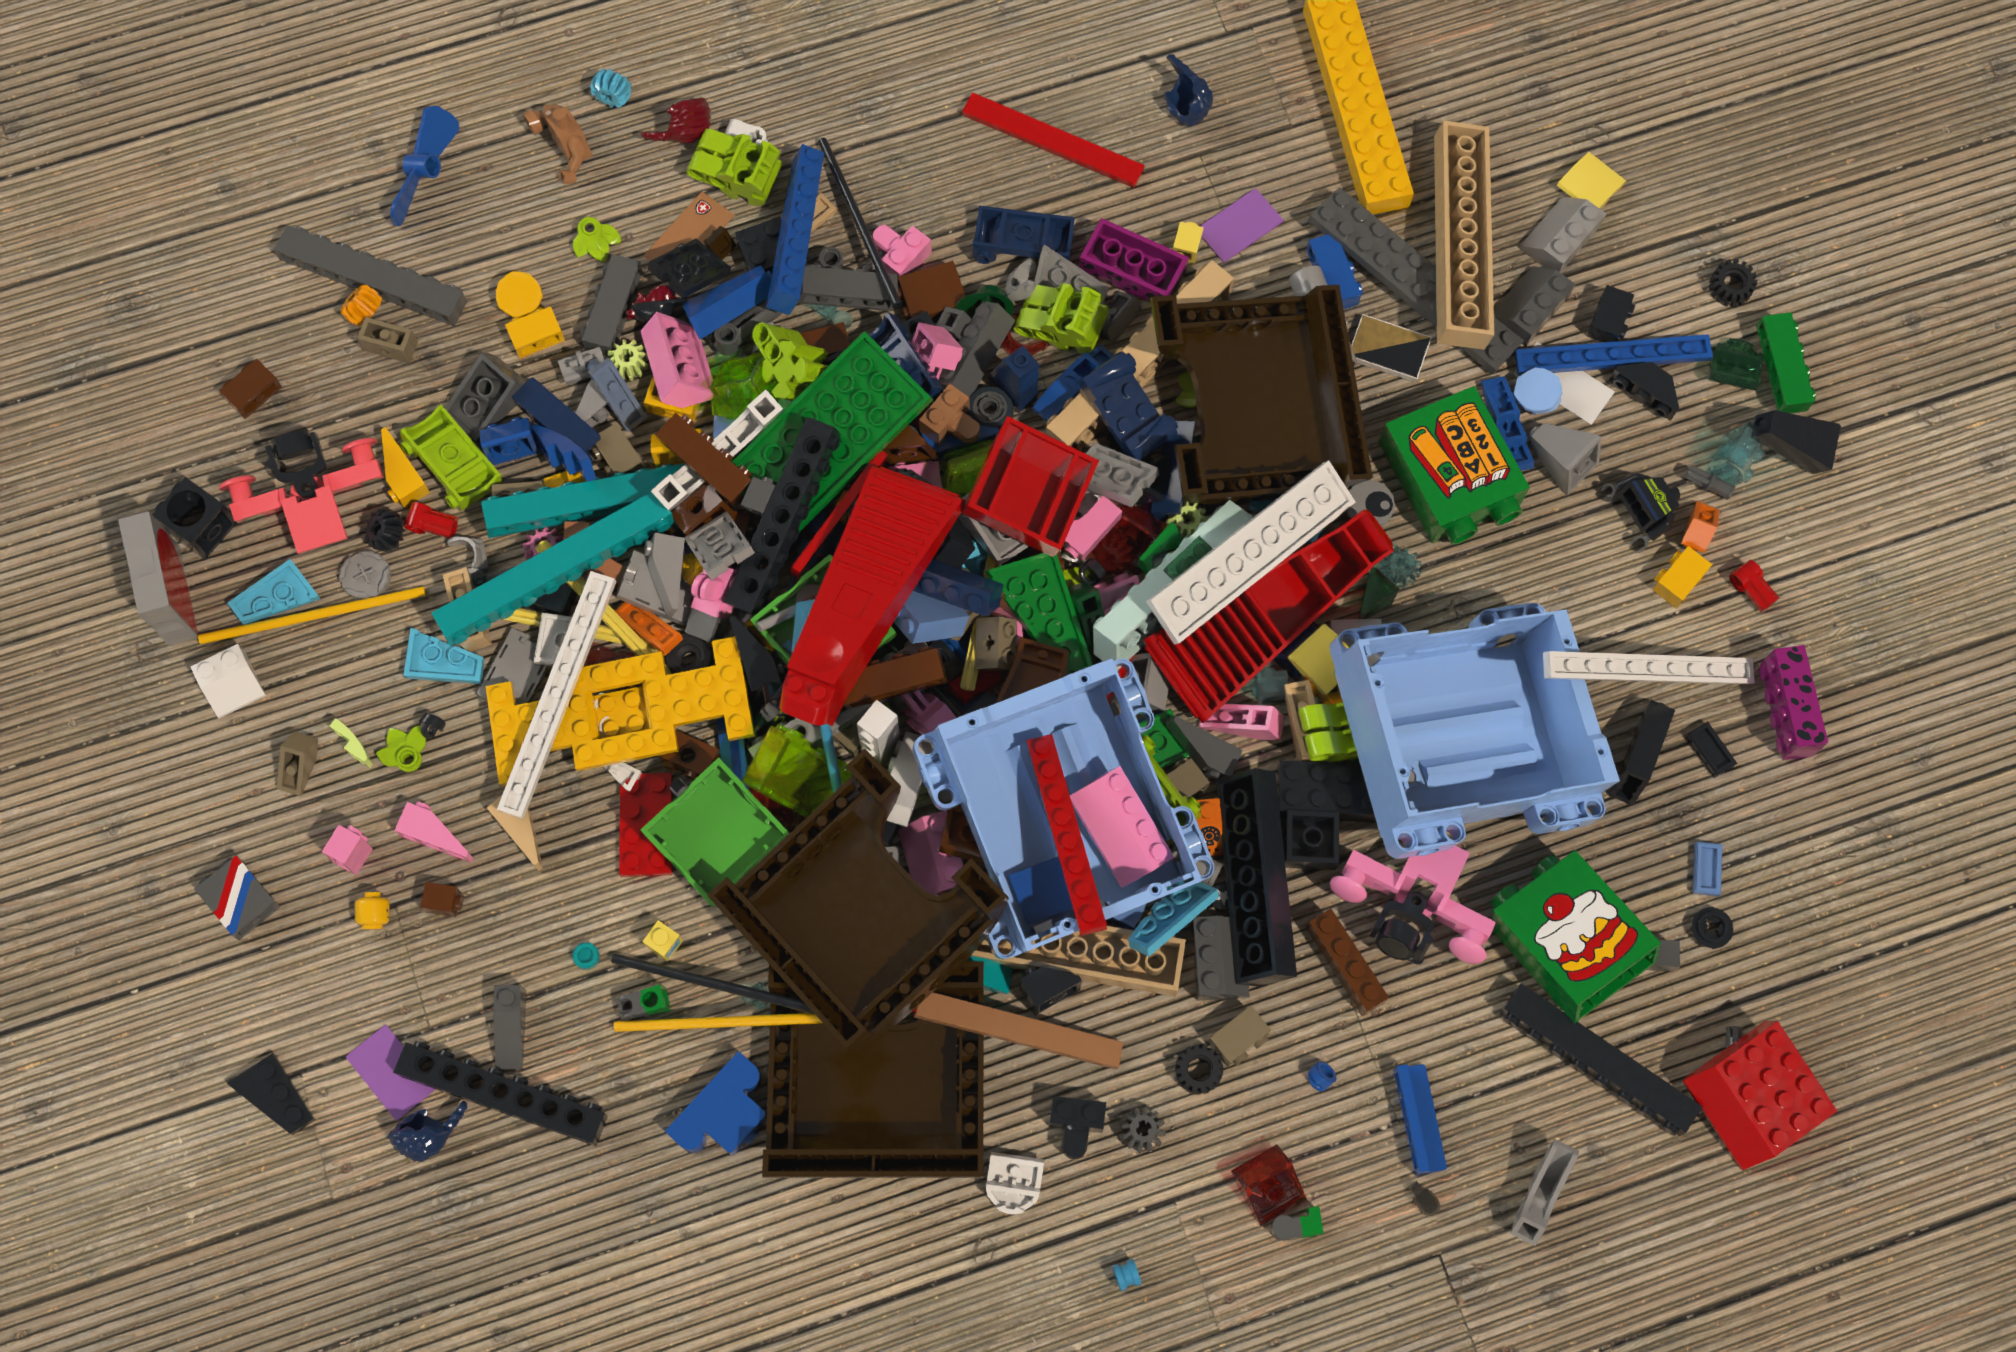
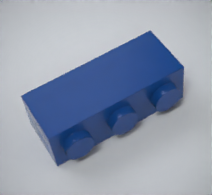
(1336, 268)

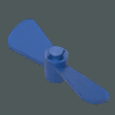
(434, 134)

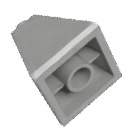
(1566, 453)

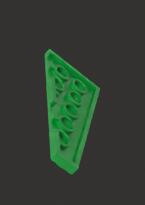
(1043, 605)

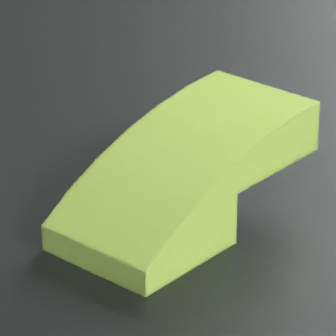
(354, 746)

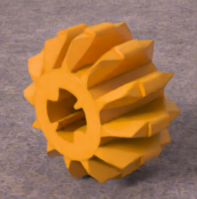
(361, 304)

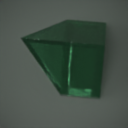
(1377, 595)

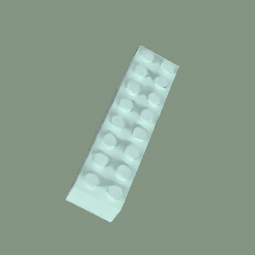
(1131, 620)

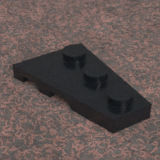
(274, 1094)

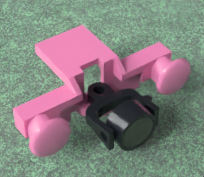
(1399, 938)

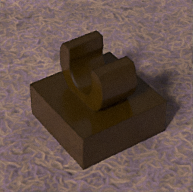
(720, 242)

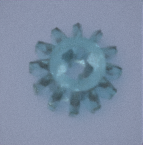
(1402, 575)

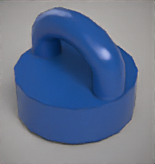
(1321, 1076)

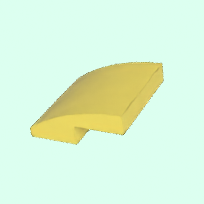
(1591, 181)
(1315, 660)

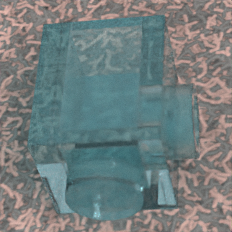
(1269, 686)

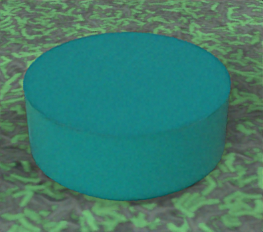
(586, 956)

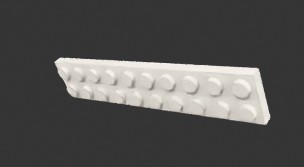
(1250, 552)

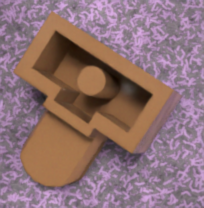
(949, 417)

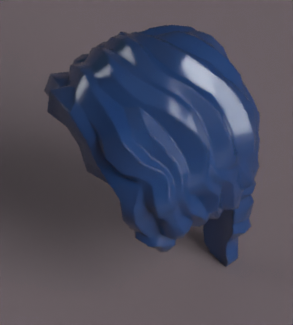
(1190, 95)
(422, 1136)

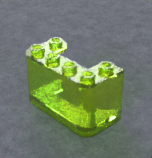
(792, 771)

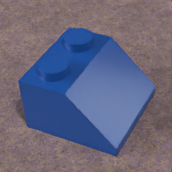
(508, 441)

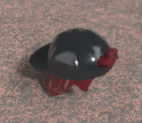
(660, 300)

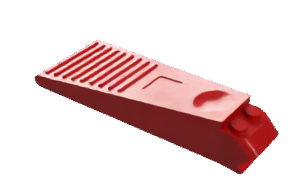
(870, 577)
(1267, 616)

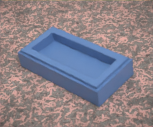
(1707, 869)

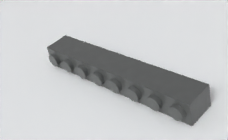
(354, 269)

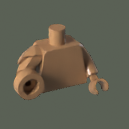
(566, 135)

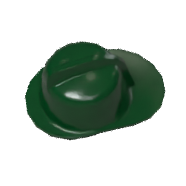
(985, 293)

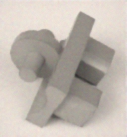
(574, 367)

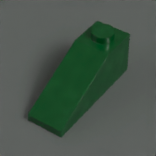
(1088, 609)

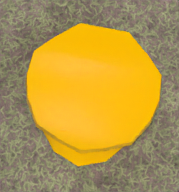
(518, 294)

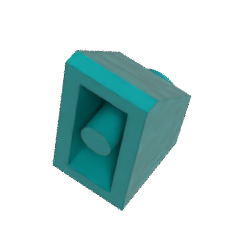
(996, 976)

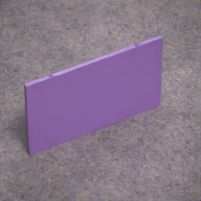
(1240, 225)
(375, 1063)

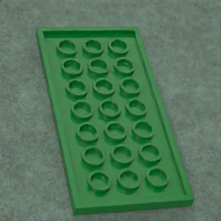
(858, 395)

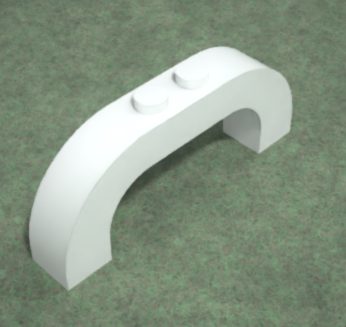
(733, 439)

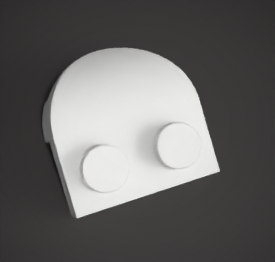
(1013, 1182)

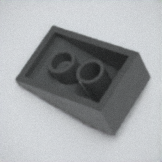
(484, 395)

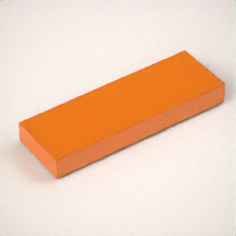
(650, 627)

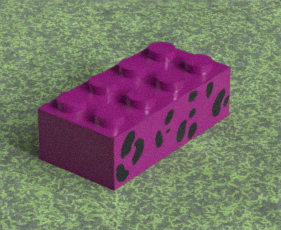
(1132, 262)
(1793, 703)

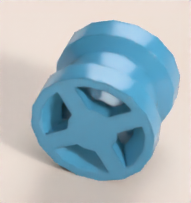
(1126, 1275)

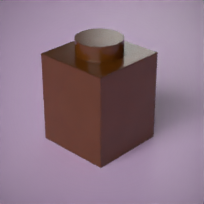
(441, 899)

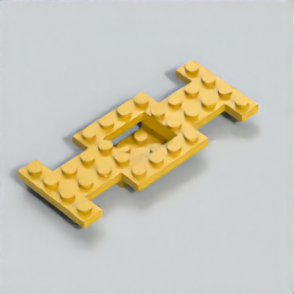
(640, 718)

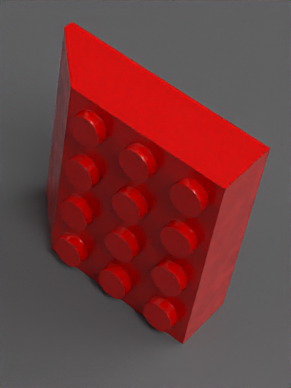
(1030, 486)
(1759, 1095)

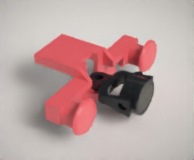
(312, 514)

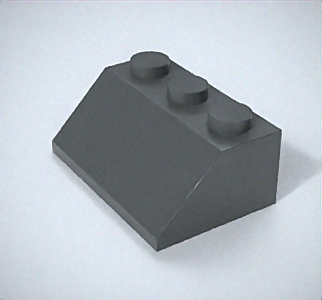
(1533, 301)
(1215, 960)

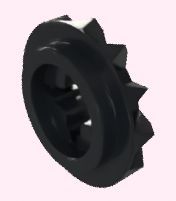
(1712, 916)

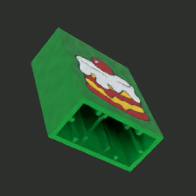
(1573, 934)

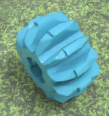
(611, 88)

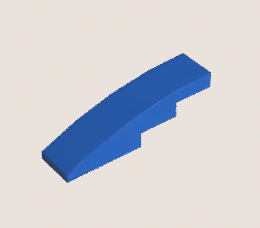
(1506, 416)
(563, 451)

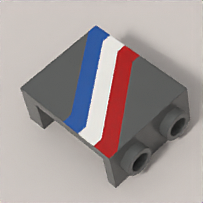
(236, 897)

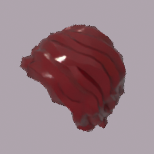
(687, 122)

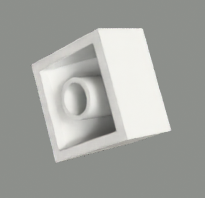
(228, 680)

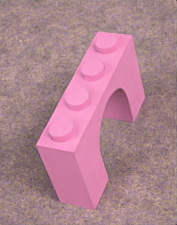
(1091, 528)

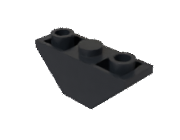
(1649, 386)

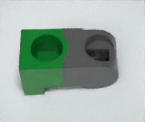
(644, 1003)
(1289, 1228)

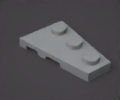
(1056, 270)

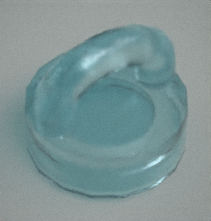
(760, 1005)

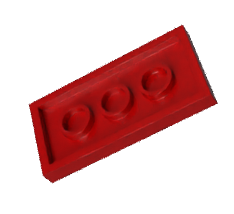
(637, 807)

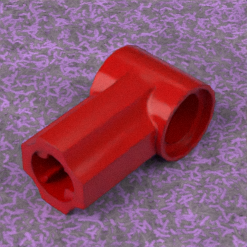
(424, 519)
(1750, 579)

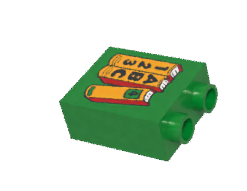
(1454, 466)

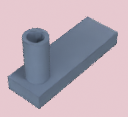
(616, 393)

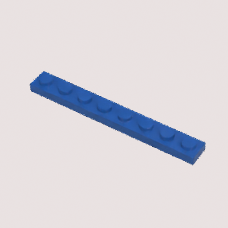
(1614, 354)

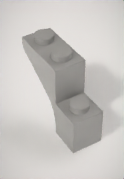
(1543, 1192)

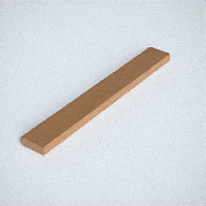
(1020, 1030)

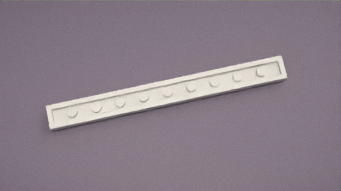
(1647, 668)
(556, 695)

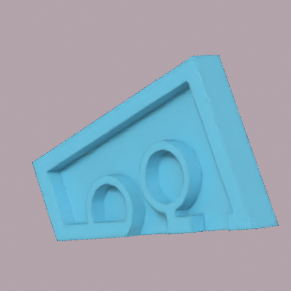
(273, 594)
(438, 661)

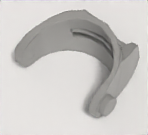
(1017, 285)
(478, 546)

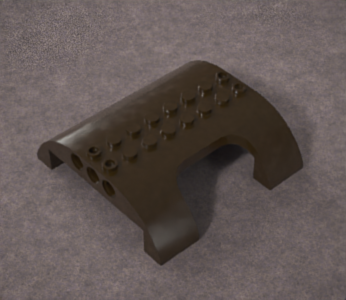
(1268, 393)
(850, 920)
(881, 1109)

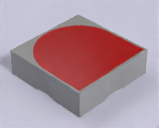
(158, 578)

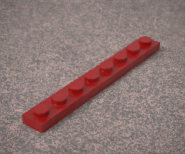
(1066, 835)

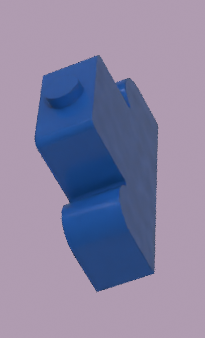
(722, 1110)

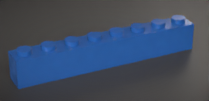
(795, 230)

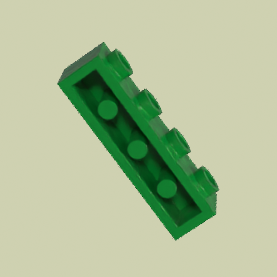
(1785, 363)

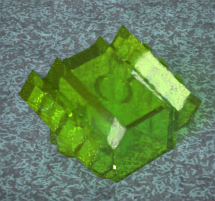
(738, 384)
(963, 466)

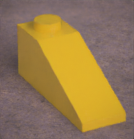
(400, 474)

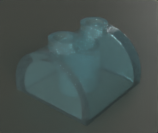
(1736, 456)

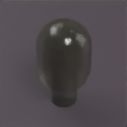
(1425, 1199)

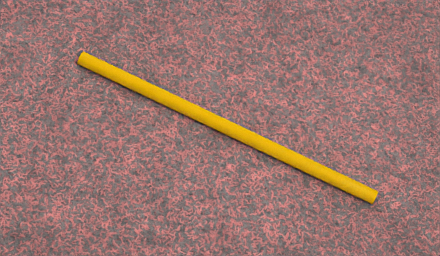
(311, 615)
(716, 1022)

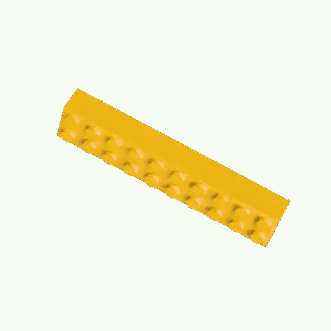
(1358, 105)

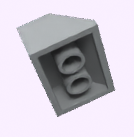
(1563, 232)

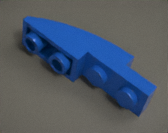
(1066, 384)

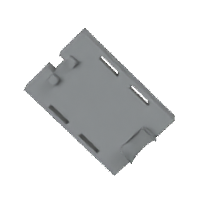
(1120, 475)
(719, 545)
(639, 585)
(516, 665)

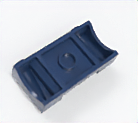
(1020, 233)
(894, 341)
(1126, 407)

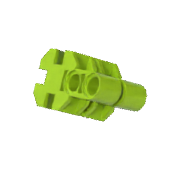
(727, 159)
(1063, 317)
(788, 359)
(1328, 733)

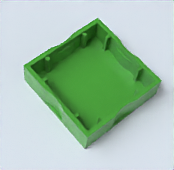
(714, 830)

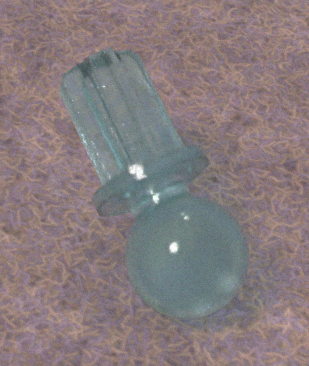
(831, 312)

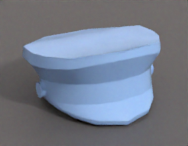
(1538, 391)

